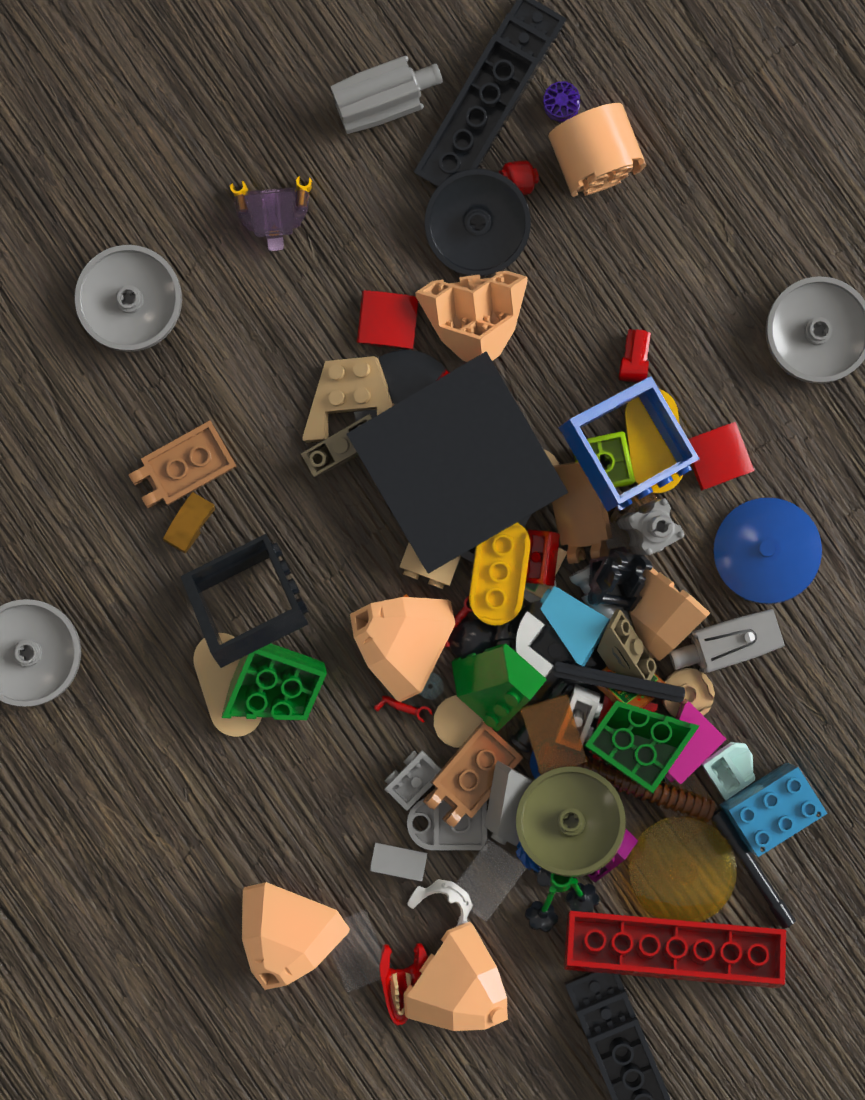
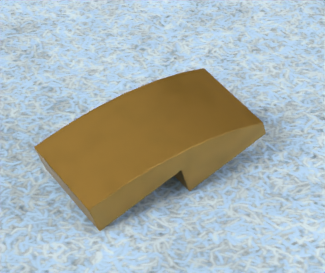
(188, 521)

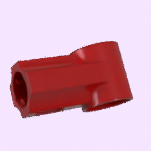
(634, 363)

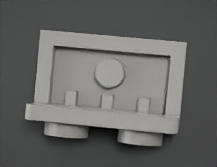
(412, 780)

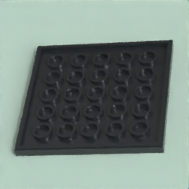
(457, 462)

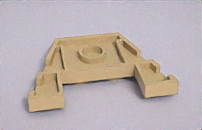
(346, 387)

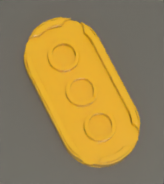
(646, 446)
(500, 575)

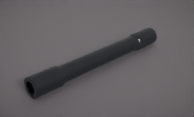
(775, 904)

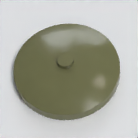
(571, 821)

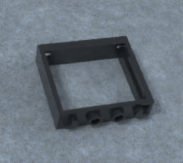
(228, 566)

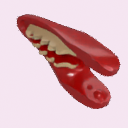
(398, 980)

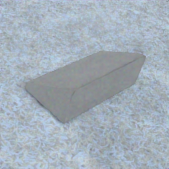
(398, 861)

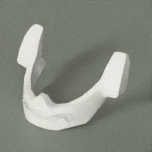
(453, 891)

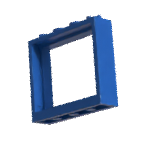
(664, 422)

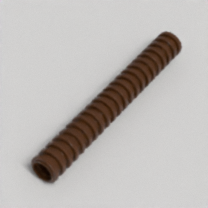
(662, 795)

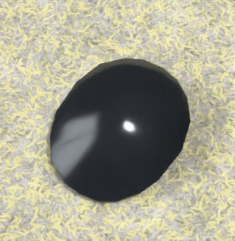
(471, 637)

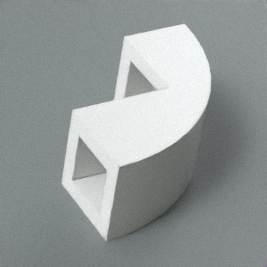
(527, 632)

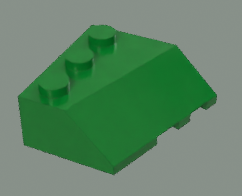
(496, 683)
(274, 685)
(640, 743)

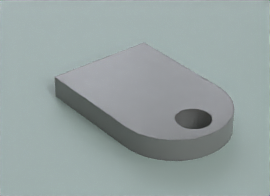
(466, 835)

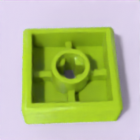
(615, 449)

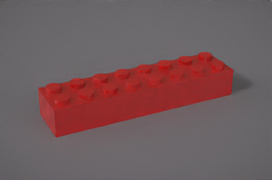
(675, 949)

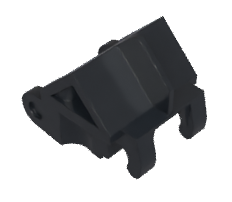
(615, 569)

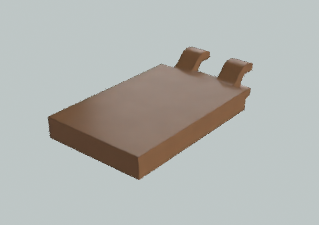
(184, 465)
(580, 515)
(468, 775)

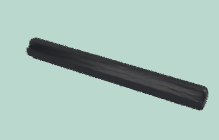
(619, 682)

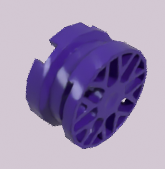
(561, 101)

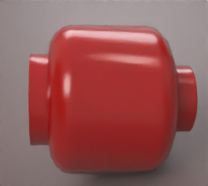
(522, 175)

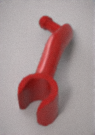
(460, 616)
(401, 706)

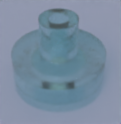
(436, 690)

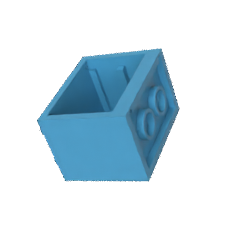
(773, 808)

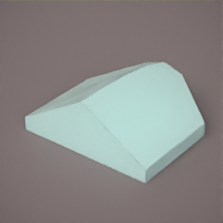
(730, 769)

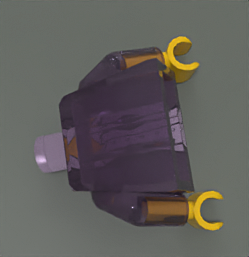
(272, 211)

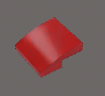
(387, 319)
(720, 456)

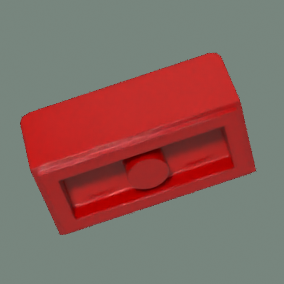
(542, 557)

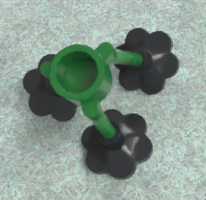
(581, 898)

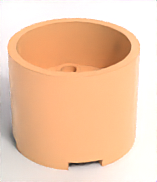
(596, 149)

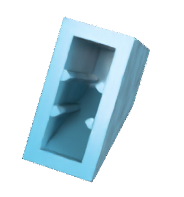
(574, 623)

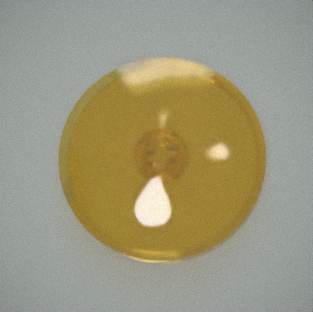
(682, 869)

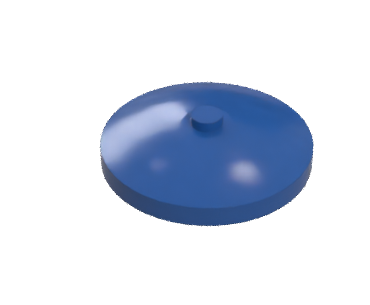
(767, 550)

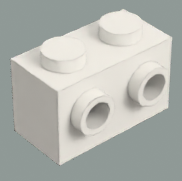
(585, 706)

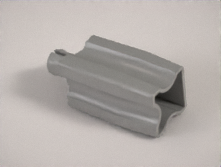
(382, 93)
(650, 528)
(730, 642)

